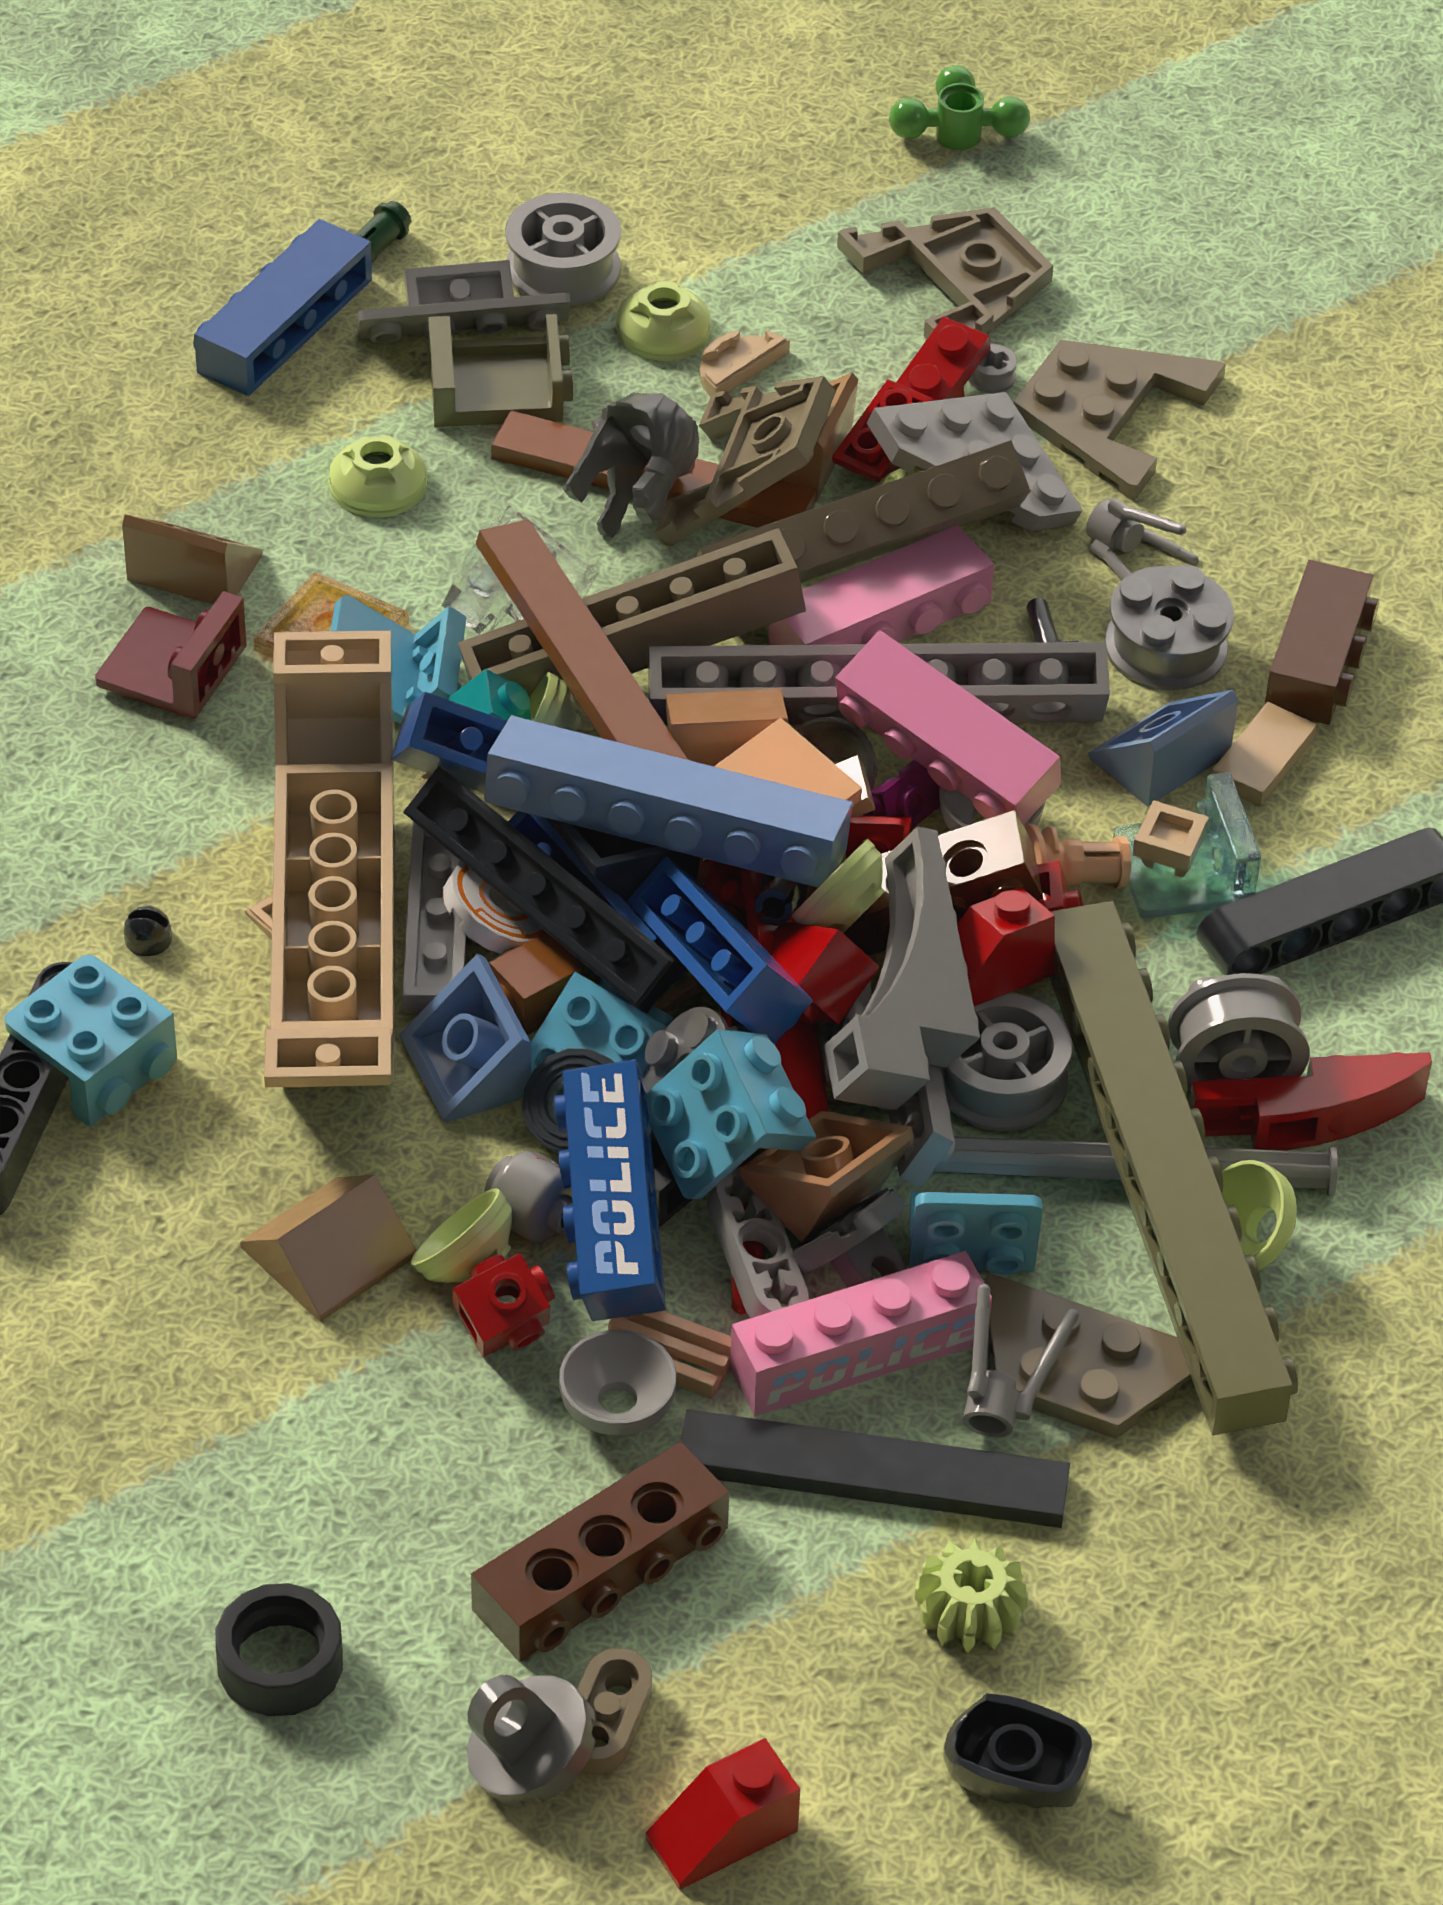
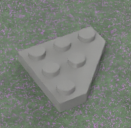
(955, 427)

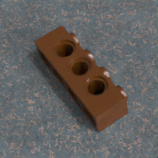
(979, 865)
(614, 1522)

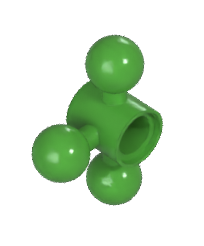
(959, 113)

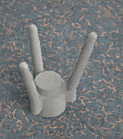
(1119, 528)
(993, 1394)

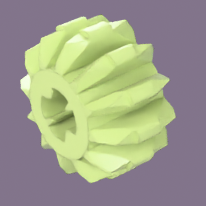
(971, 1595)

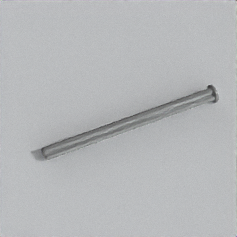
(1096, 1160)

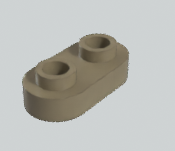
(615, 1715)

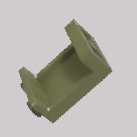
(490, 377)

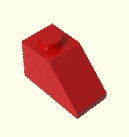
(1007, 944)
(825, 967)
(726, 1814)

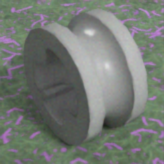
(996, 370)

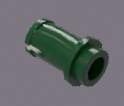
(389, 223)

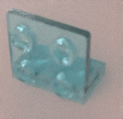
(1221, 871)

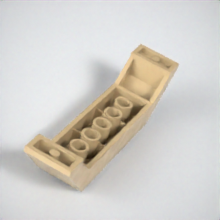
(332, 862)

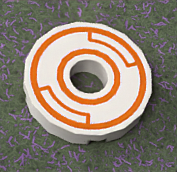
(481, 918)

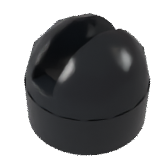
(148, 931)

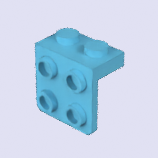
(419, 660)
(597, 1020)
(97, 1034)
(723, 1108)
(993, 1229)

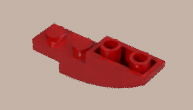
(933, 374)
(1327, 1105)

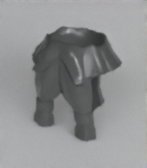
(627, 438)

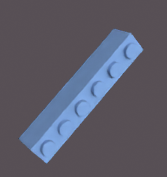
(667, 801)

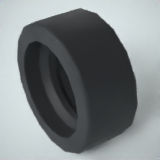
(279, 1692)

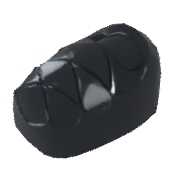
(1018, 1752)

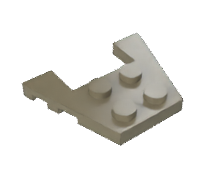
(968, 254)
(1092, 390)
(768, 441)

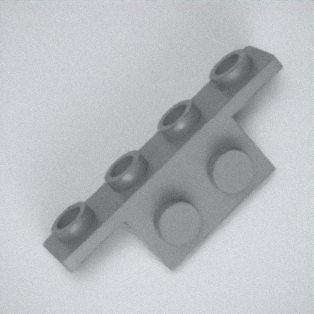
(470, 293)

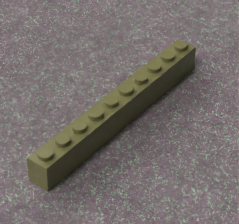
(1168, 1175)

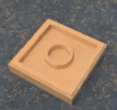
(790, 759)

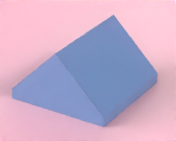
(1170, 745)
(470, 1045)

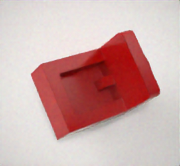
(882, 831)

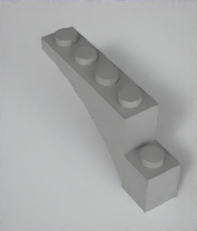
(923, 994)

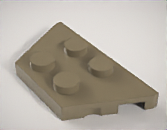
(1105, 1370)

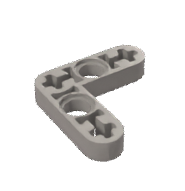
(760, 1225)

